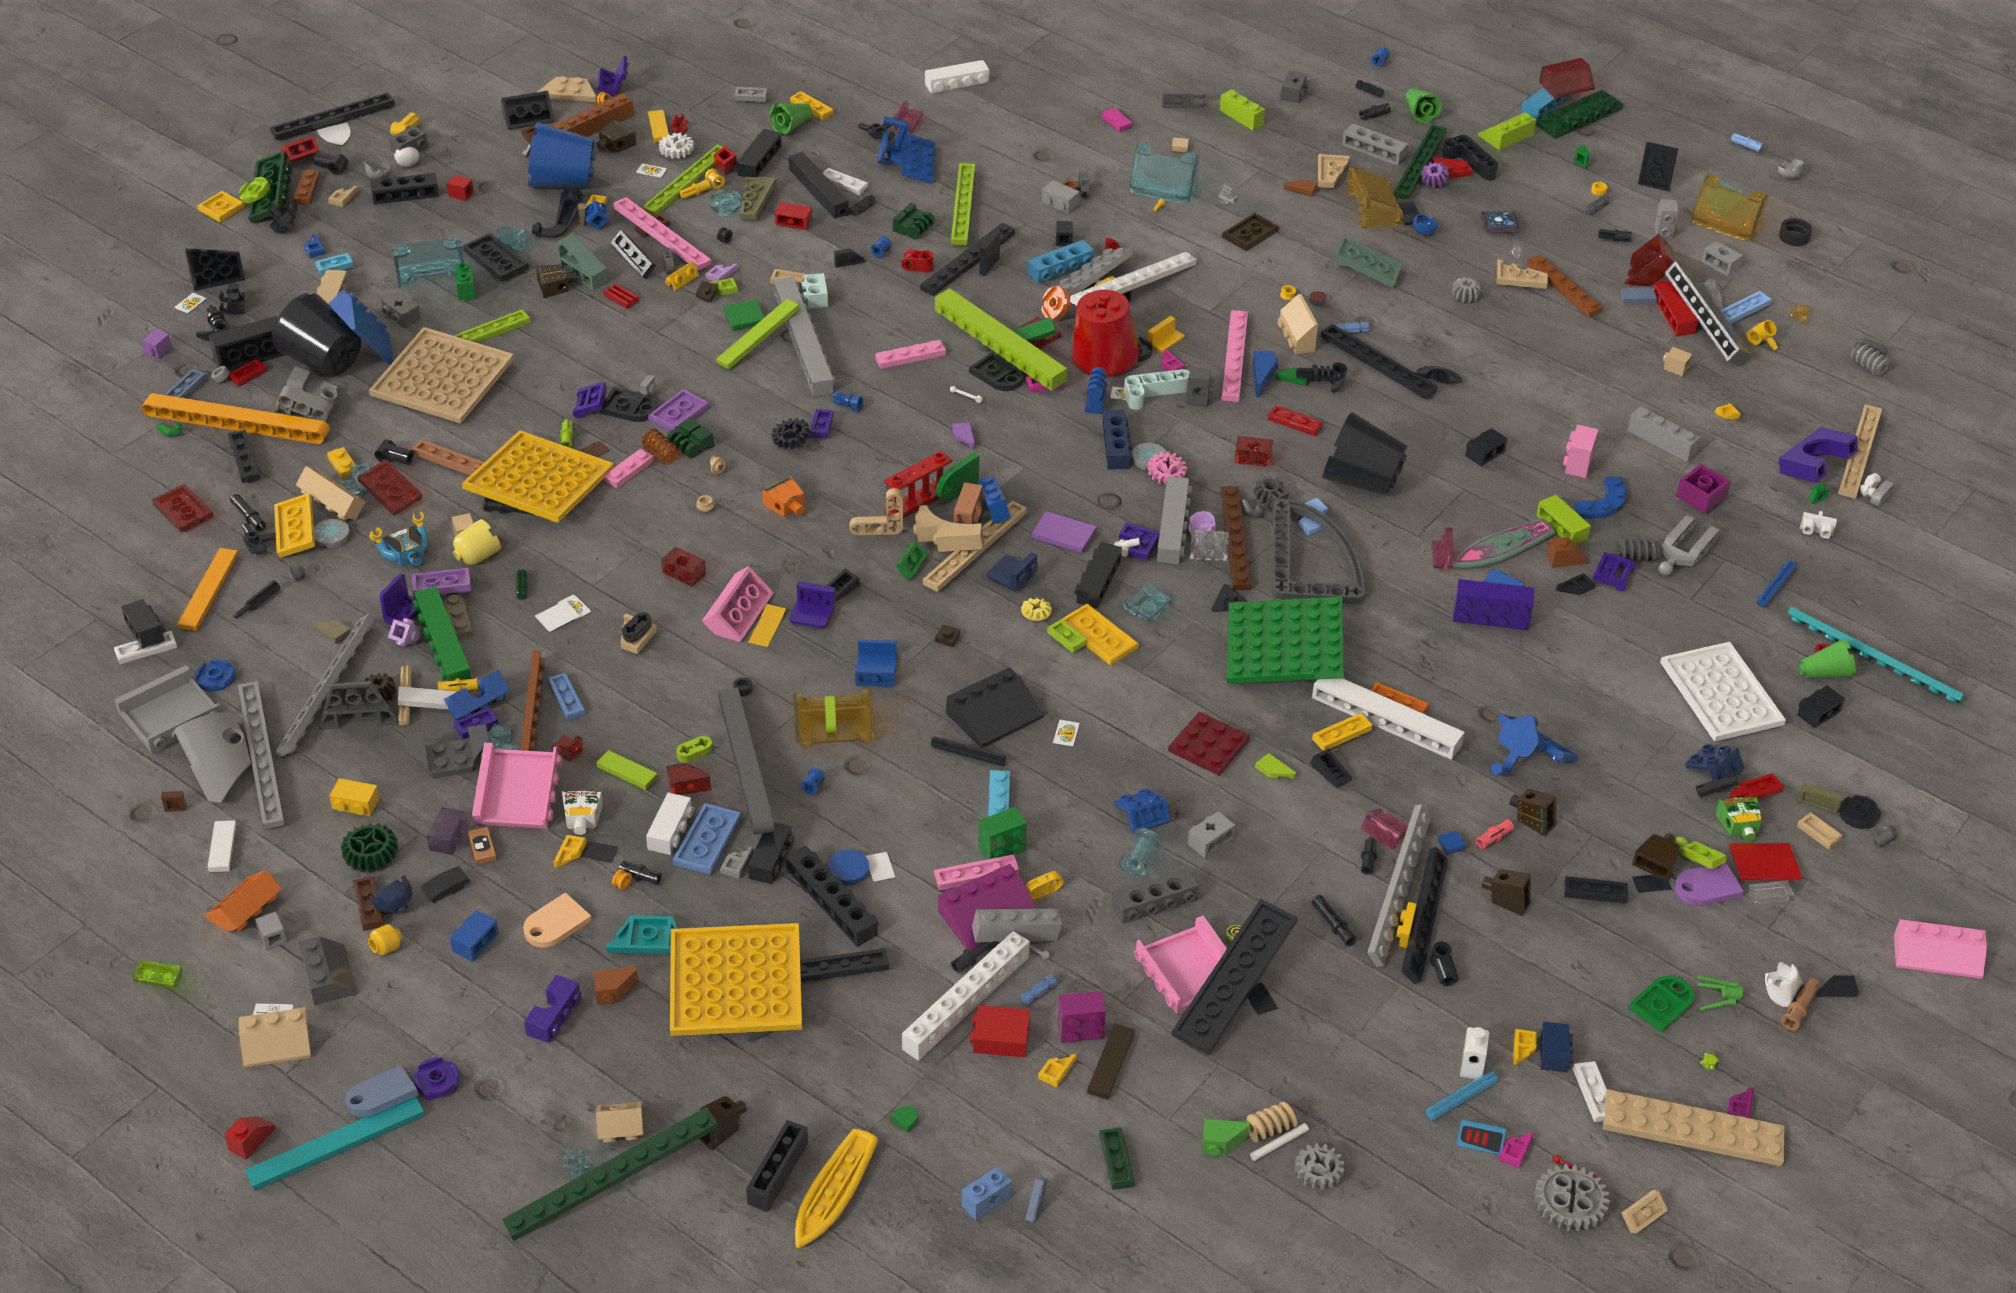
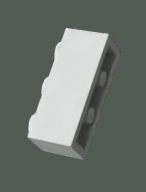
(669, 823)

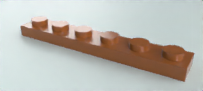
(1566, 286)

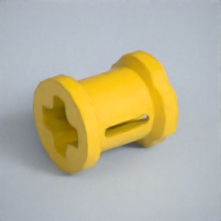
(716, 180)

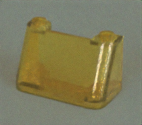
(1374, 198)
(1728, 210)
(853, 718)

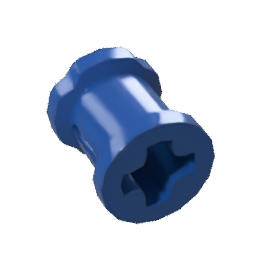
(1383, 57)
(879, 248)
(813, 781)

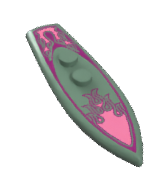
(1504, 544)

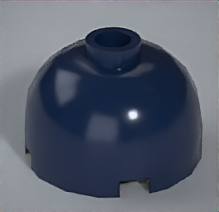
(393, 896)

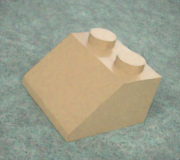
(619, 1121)

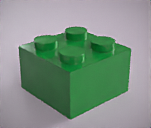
(1002, 834)

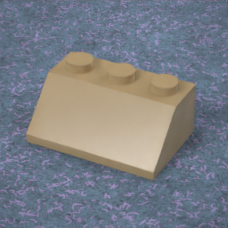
(1299, 325)
(274, 1037)

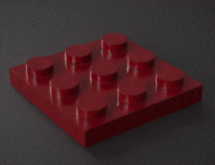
(1209, 743)

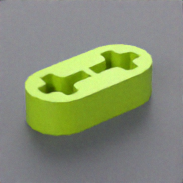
(830, 714)
(694, 749)

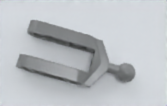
(1680, 557)

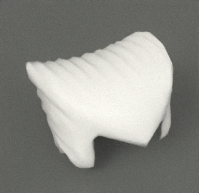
(1783, 984)

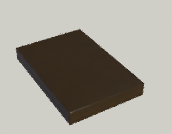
(1250, 231)

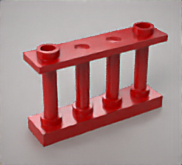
(918, 471)

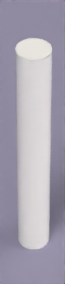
(1278, 1142)

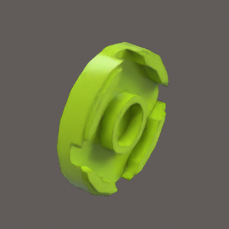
(255, 190)

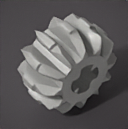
(1466, 289)

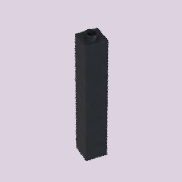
(818, 185)

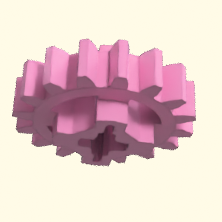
(1166, 465)

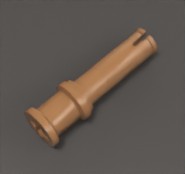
(1798, 1009)

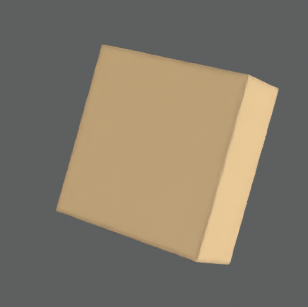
(1180, 144)

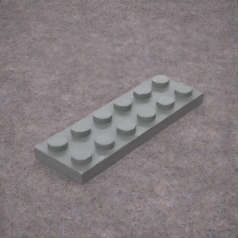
(1094, 270)

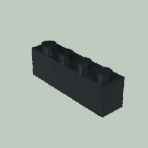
(759, 153)
(1098, 574)
(777, 1165)

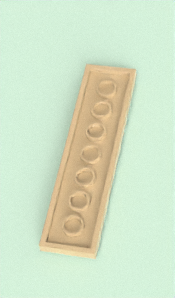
(1694, 1127)

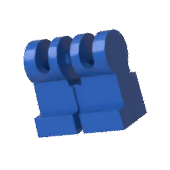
(1096, 391)

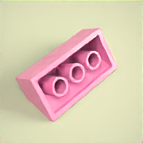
(738, 605)
(1940, 948)

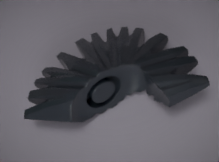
(1439, 374)

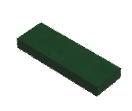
(1116, 1158)

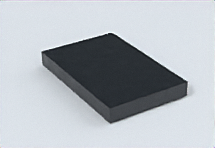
(1658, 166)

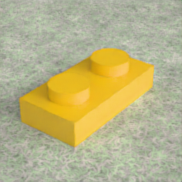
(341, 461)
(1407, 918)

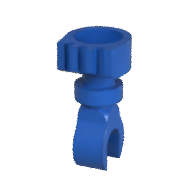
(855, 402)

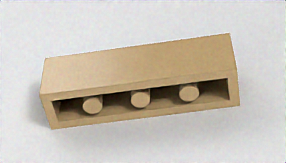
(332, 284)
(330, 493)

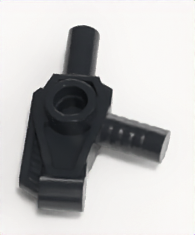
(877, 130)
(254, 540)

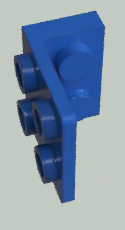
(1144, 809)

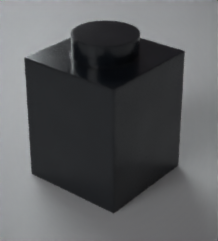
(1064, 233)

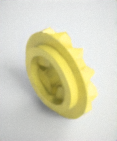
(1039, 613)

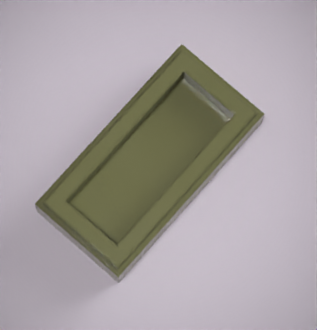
(1819, 798)

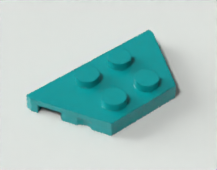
(644, 935)

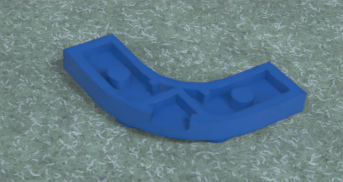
(1607, 506)

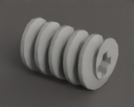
(1870, 359)

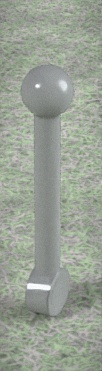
(1044, 955)

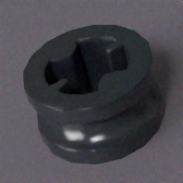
(724, 235)

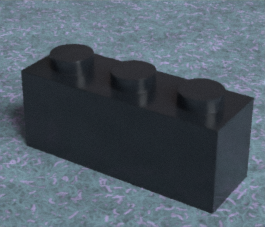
(143, 623)
(770, 854)

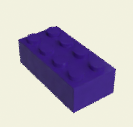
(1493, 604)

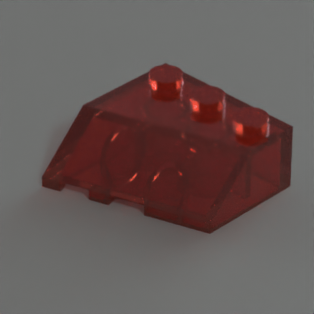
(1650, 262)

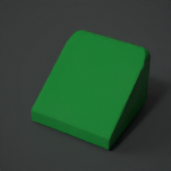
(1582, 156)

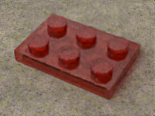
(390, 487)
(182, 508)

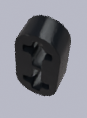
(636, 627)

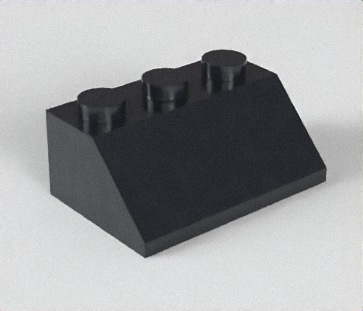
(527, 109)

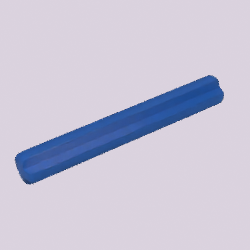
(1776, 583)

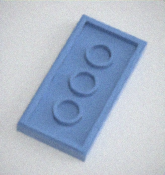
(707, 838)

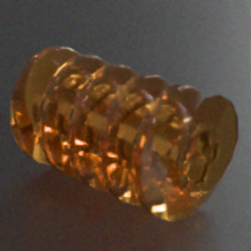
(659, 446)

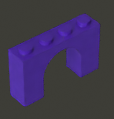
(1801, 459)

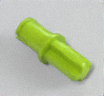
(567, 433)

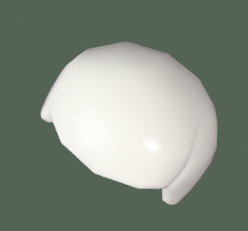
(407, 157)

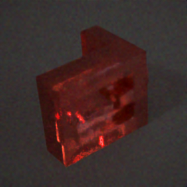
(569, 747)

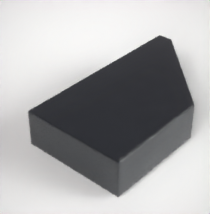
(847, 257)
(1576, 585)
(1839, 987)

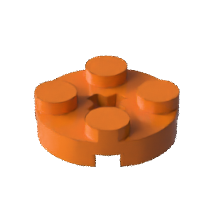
(1062, 303)

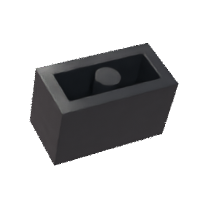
(1486, 447)
(1820, 706)

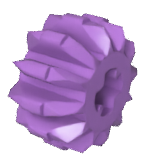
(1435, 174)

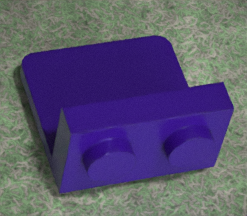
(611, 82)
(396, 601)
(813, 605)

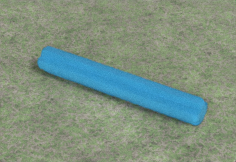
(1461, 1095)

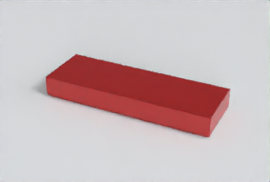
(1295, 420)

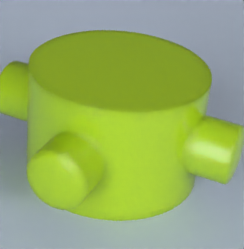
(1709, 1061)

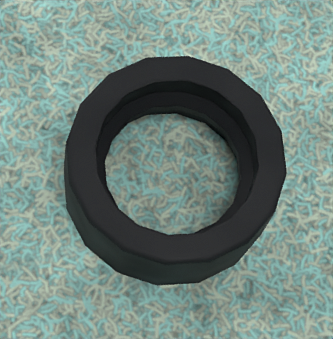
(1798, 225)

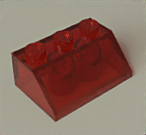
(1567, 78)

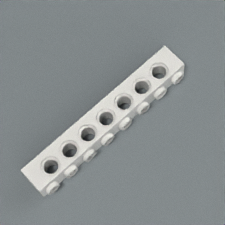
(965, 995)

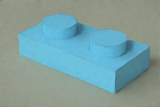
(338, 262)

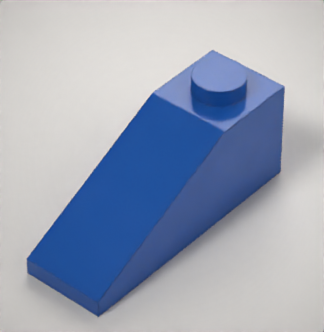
(1263, 369)

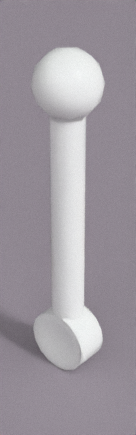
(978, 399)

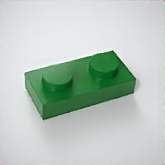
(911, 560)

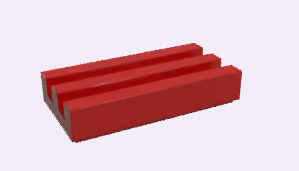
(623, 294)
(247, 372)

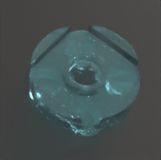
(725, 202)

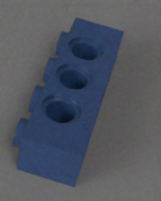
(1116, 439)

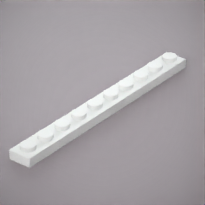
(1142, 276)

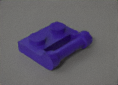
(594, 399)
(1608, 568)

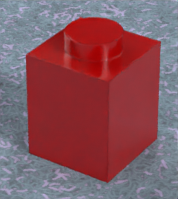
(725, 160)
(460, 187)

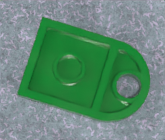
(953, 479)
(1662, 1004)

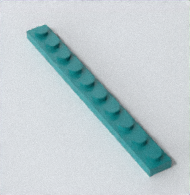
(1882, 659)

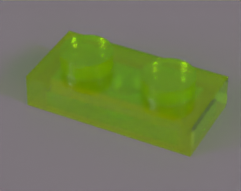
(157, 974)

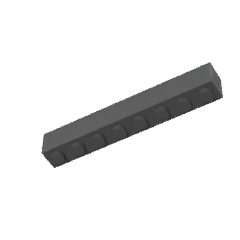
(1708, 313)

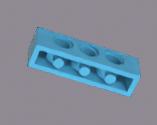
(1060, 261)

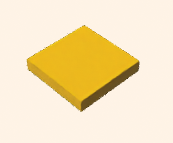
(221, 206)

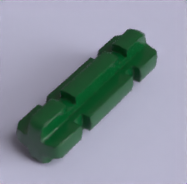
(521, 584)

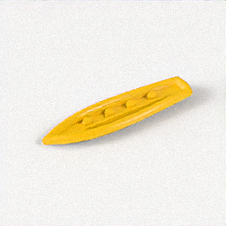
(834, 1186)

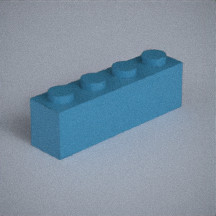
(1542, 103)

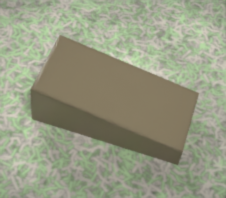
(581, 207)

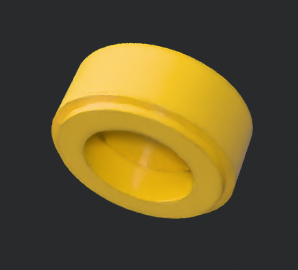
(1599, 188)

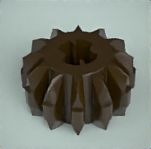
(384, 685)

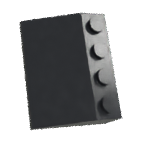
(993, 707)

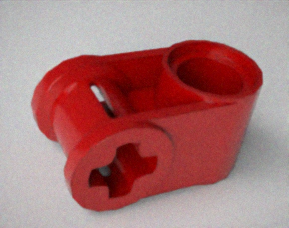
(919, 260)

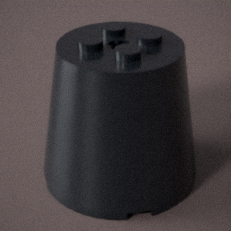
(316, 336)
(1365, 457)

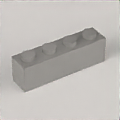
(1663, 434)
(1031, 924)

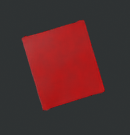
(1765, 861)

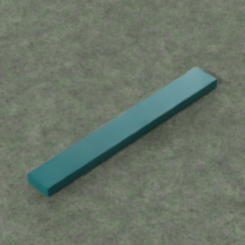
(333, 1143)

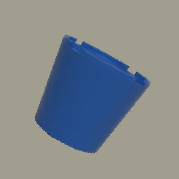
(560, 158)

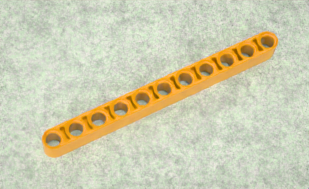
(235, 418)

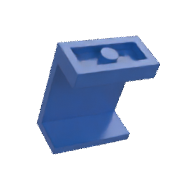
(876, 663)

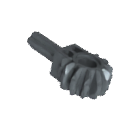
(1270, 490)

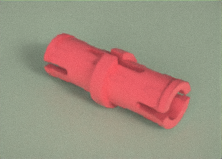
(1486, 839)

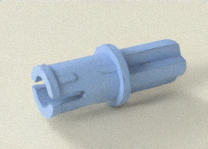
(1747, 142)

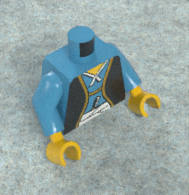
(404, 546)

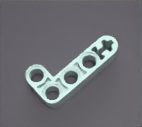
(1154, 384)

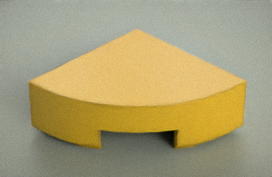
(1728, 412)

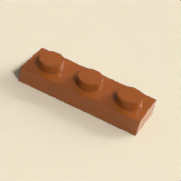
(306, 187)

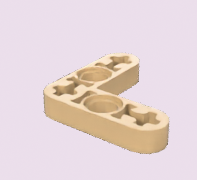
(885, 521)

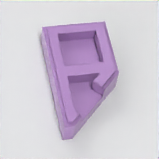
(720, 273)

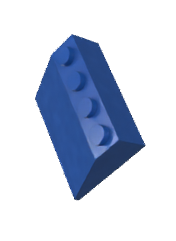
(363, 323)

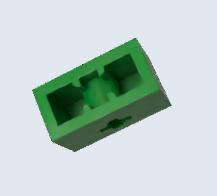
(465, 281)

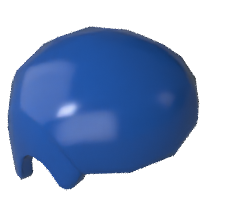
(1424, 225)

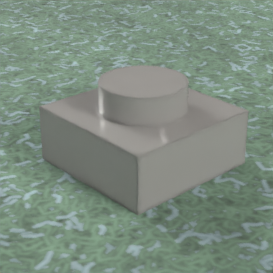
(648, 386)

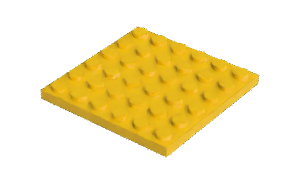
(538, 476)
(735, 979)

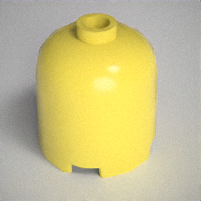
(475, 543)

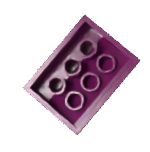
(994, 890)

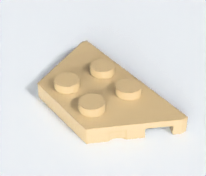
(570, 89)

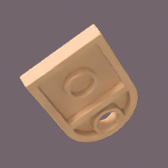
(555, 922)

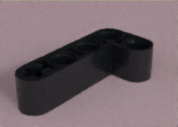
(1468, 150)

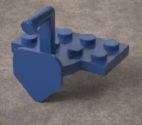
(909, 151)
(1522, 739)

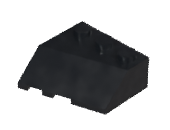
(213, 267)

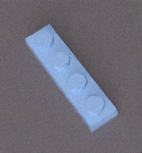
(1746, 306)

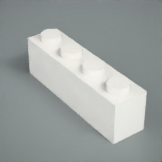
(957, 76)

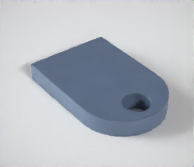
(380, 1093)

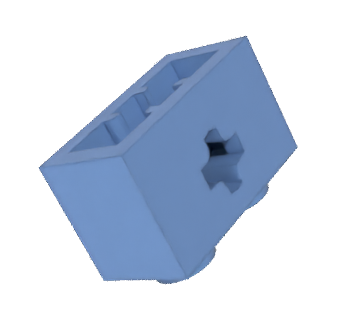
(986, 1193)

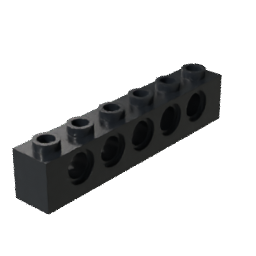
(832, 896)

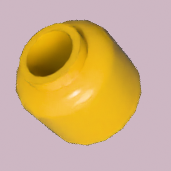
(384, 939)

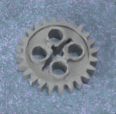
(1554, 1197)

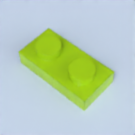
(1067, 635)

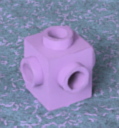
(404, 632)

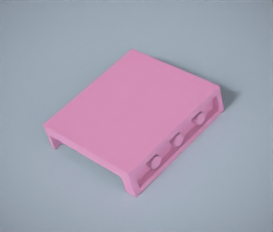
(516, 787)
(1182, 962)

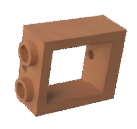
(968, 507)

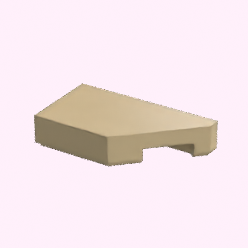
(342, 197)

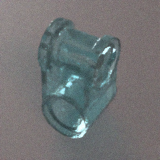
(512, 238)

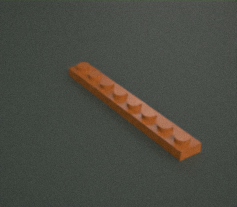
(533, 703)

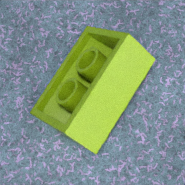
(1509, 131)

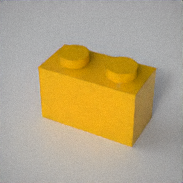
(354, 797)

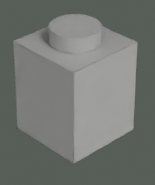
(271, 930)

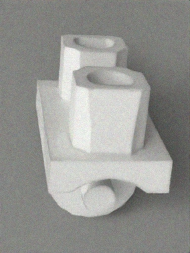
(1819, 524)

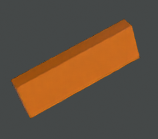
(1402, 698)

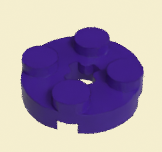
(436, 1088)

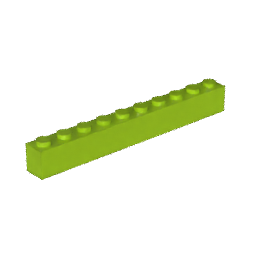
(1001, 339)

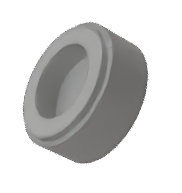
(220, 374)

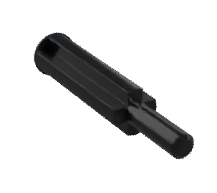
(258, 598)

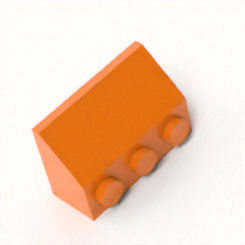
(244, 901)

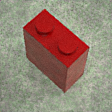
(1000, 1031)

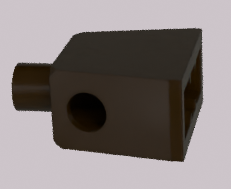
(1657, 855)
(1510, 890)

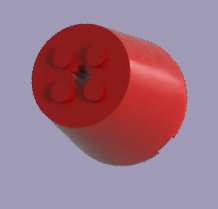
(1104, 333)

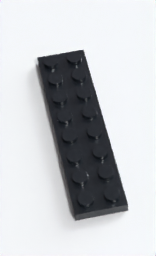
(1234, 976)

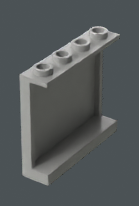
(164, 705)

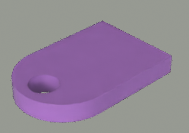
(1708, 885)

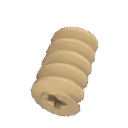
(1271, 1119)

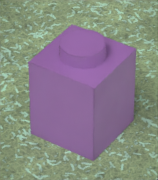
(156, 344)

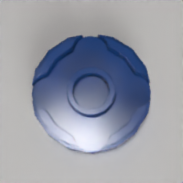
(215, 675)
(849, 866)

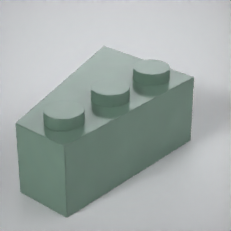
(579, 259)

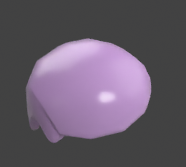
(1202, 521)

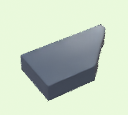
(1036, 1198)

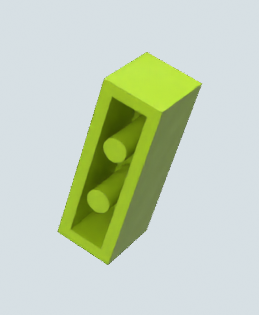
(1242, 109)
(1563, 519)

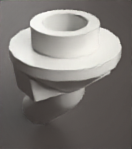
(1125, 544)

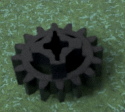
(791, 433)

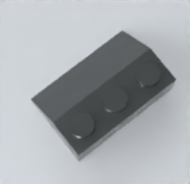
(326, 969)

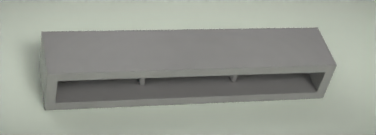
(1173, 519)

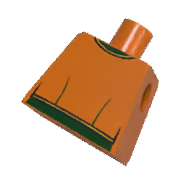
(784, 498)

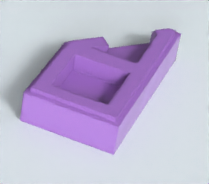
(963, 433)

